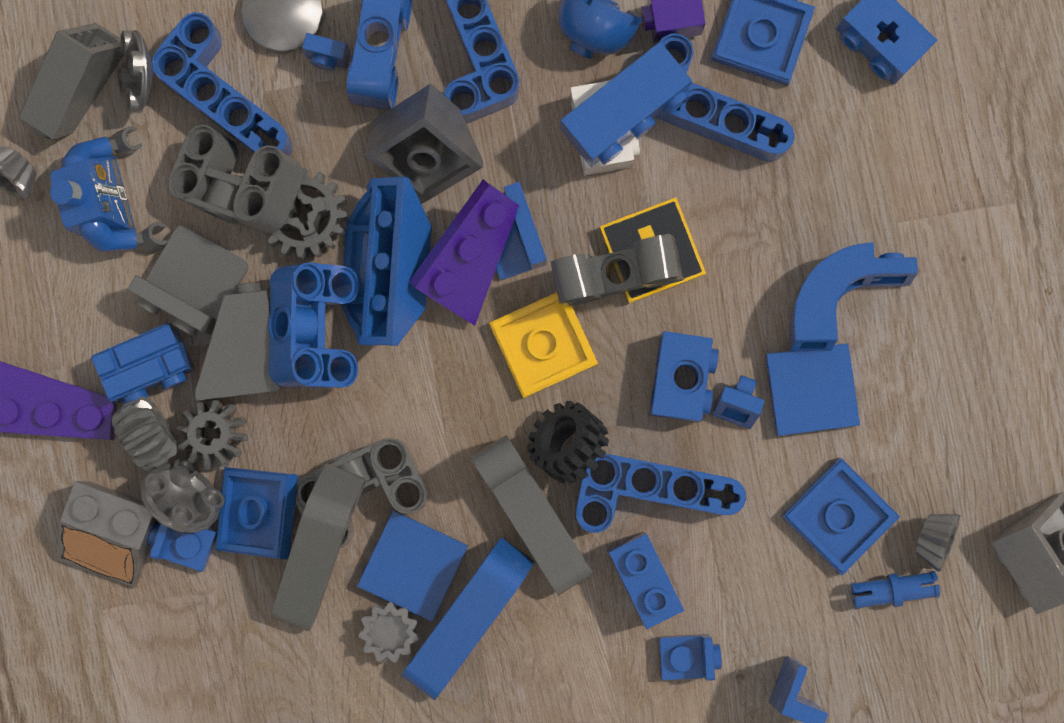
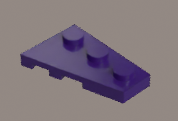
(467, 253)

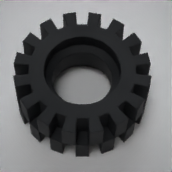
(582, 450)

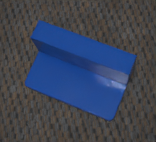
(523, 246)
(786, 692)

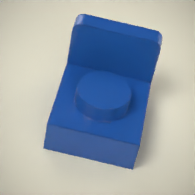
(182, 547)
(689, 657)

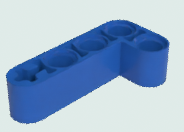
(485, 68)
(196, 75)
(720, 107)
(660, 492)
(468, 618)

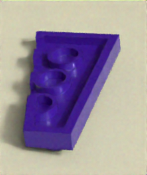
(51, 407)

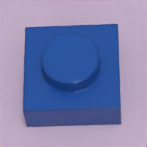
(326, 52)

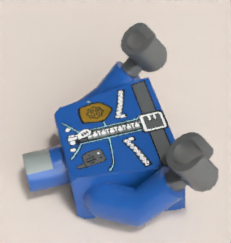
(95, 199)

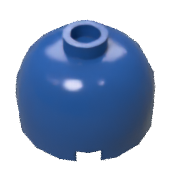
(597, 26)

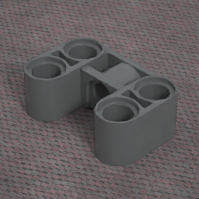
(206, 183)
(588, 279)
(367, 464)

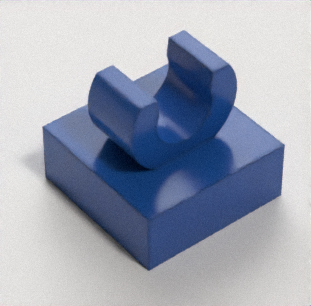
(738, 404)

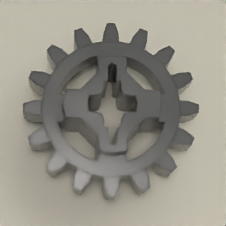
(320, 209)

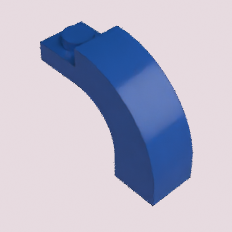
(814, 311)

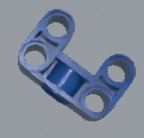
(372, 70)
(299, 326)

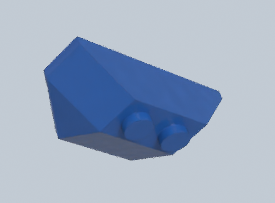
(385, 247)

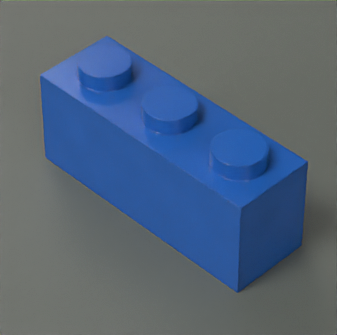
(626, 106)

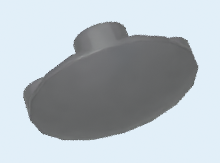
(281, 23)
(137, 75)
(181, 496)

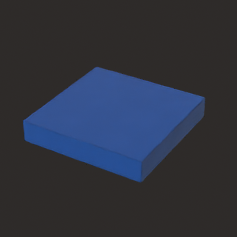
(763, 37)
(812, 390)
(257, 513)
(840, 516)
(412, 565)

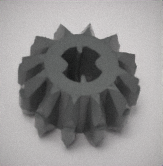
(205, 420)
(144, 433)

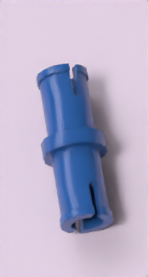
(895, 590)

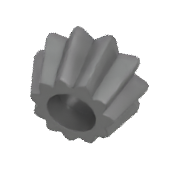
(16, 173)
(937, 539)
(388, 632)

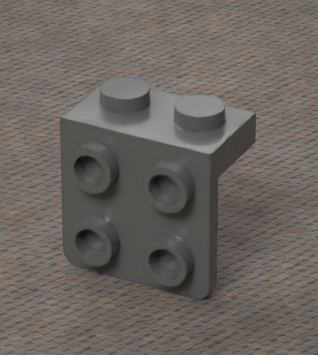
(190, 281)

